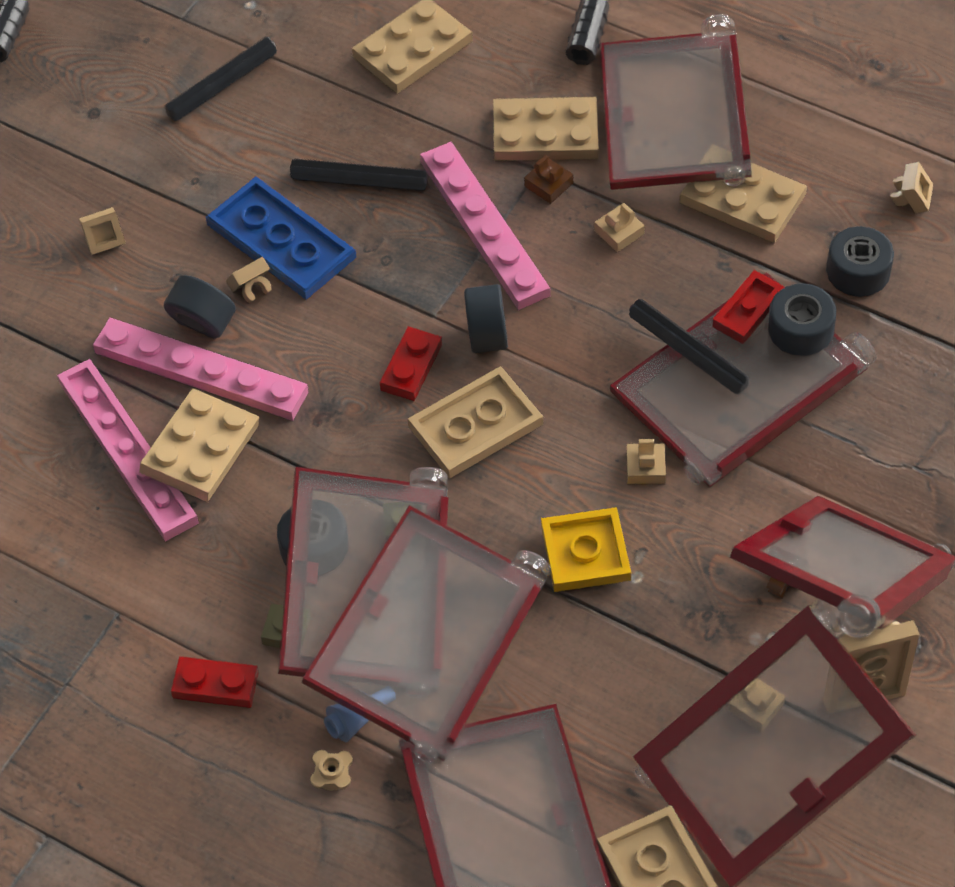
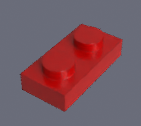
(747, 307)
(411, 363)
(215, 682)

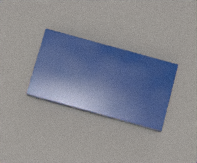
(289, 240)

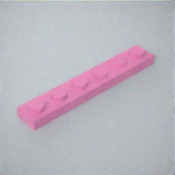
(485, 226)
(201, 368)
(125, 448)

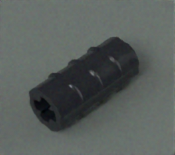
(11, 21)
(587, 31)

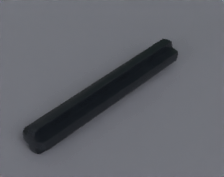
(220, 79)
(359, 174)
(689, 346)

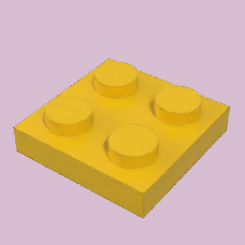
(585, 549)

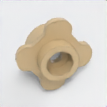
(331, 780)

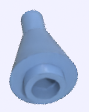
(343, 722)

